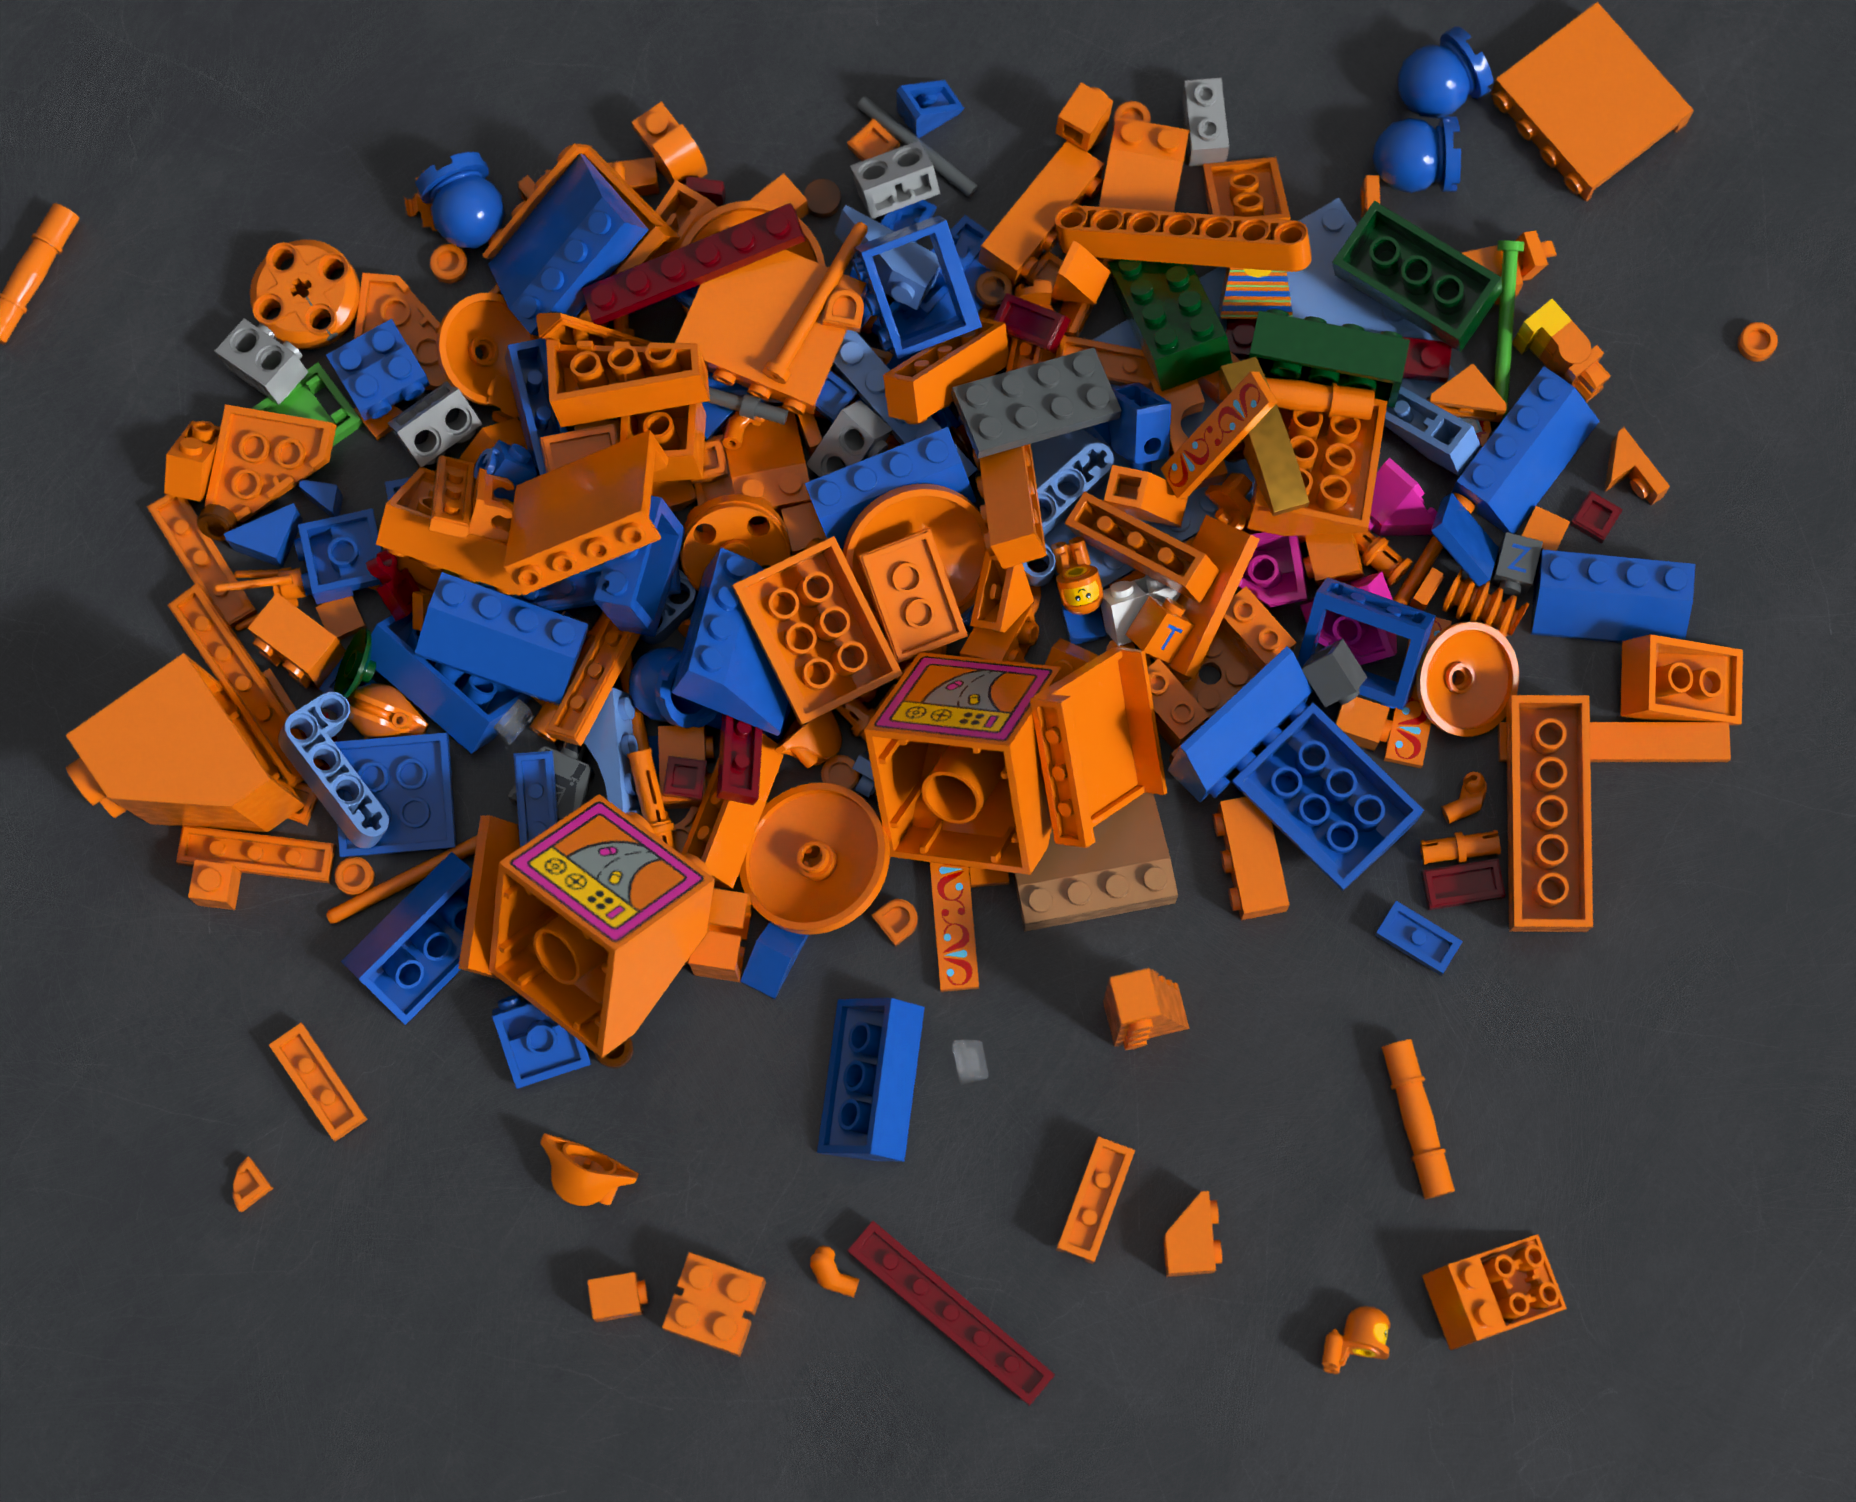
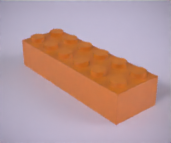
(1549, 813)

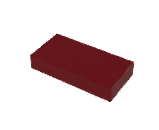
(1032, 323)
(1463, 884)

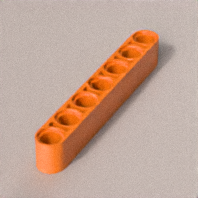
(1185, 238)

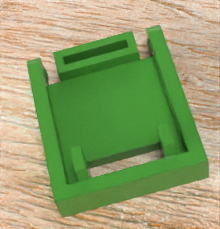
(304, 404)

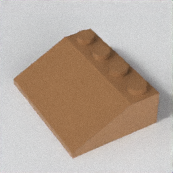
(1115, 875)

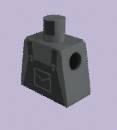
(571, 777)

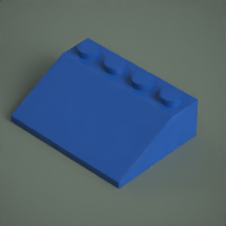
(565, 245)
(721, 655)
(1328, 797)

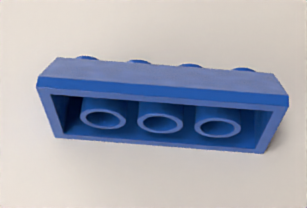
(1527, 451)
(846, 492)
(1610, 597)
(501, 639)
(452, 699)
(1242, 726)
(417, 942)
(871, 1079)

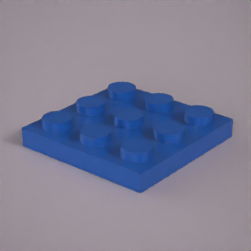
(412, 785)

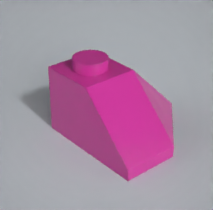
(1399, 504)
(1276, 570)
(1363, 640)

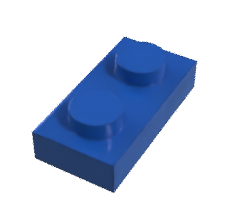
(1418, 938)

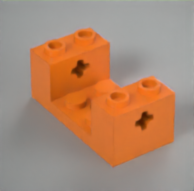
(1239, 651)

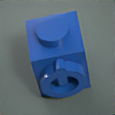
(507, 462)

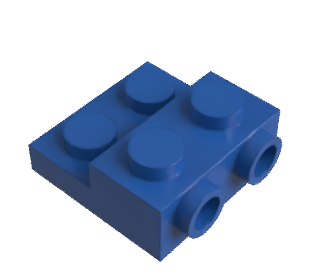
(378, 370)
(338, 555)
(535, 1043)

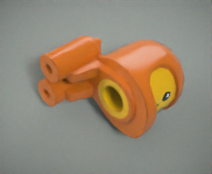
(1077, 579)
(1363, 1336)

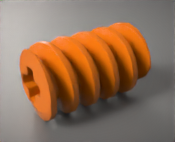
(1483, 605)

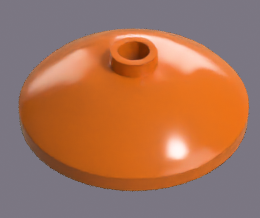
(477, 322)
(1483, 684)

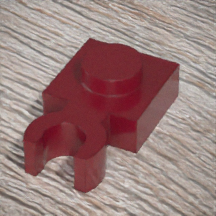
(396, 584)

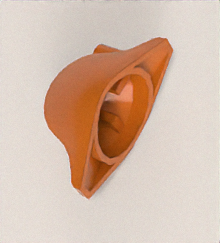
(384, 712)
(812, 741)
(584, 1174)

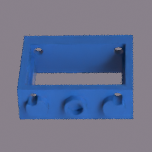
(955, 279)
(642, 577)
(1378, 613)

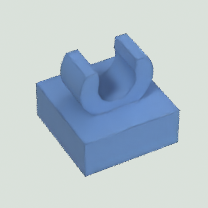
(866, 784)

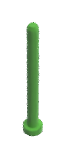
(1506, 317)

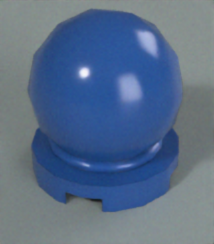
(1440, 77)
(1415, 155)
(463, 203)
(652, 686)

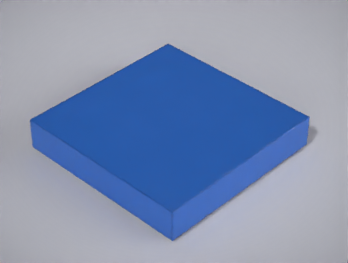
(1465, 540)

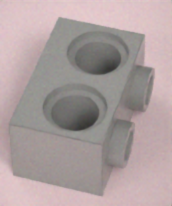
(1205, 121)
(895, 179)
(262, 360)
(430, 415)
(844, 440)

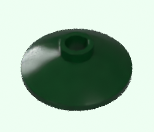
(355, 664)

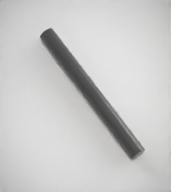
(906, 137)

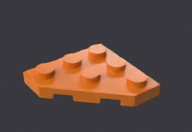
(390, 297)
(264, 457)

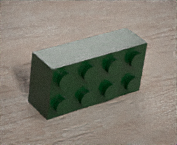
(1417, 276)
(1171, 319)
(1329, 353)

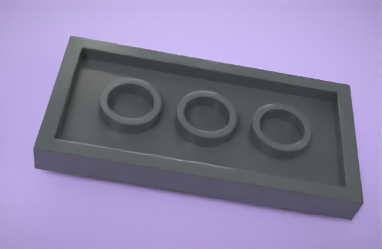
(1036, 402)

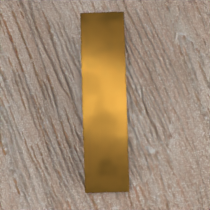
(1269, 449)

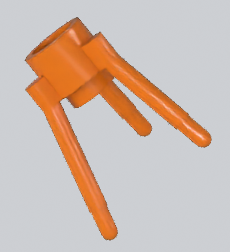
(284, 582)

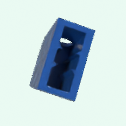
(1143, 426)

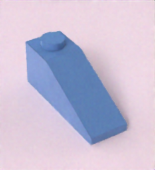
(903, 271)
(1433, 431)

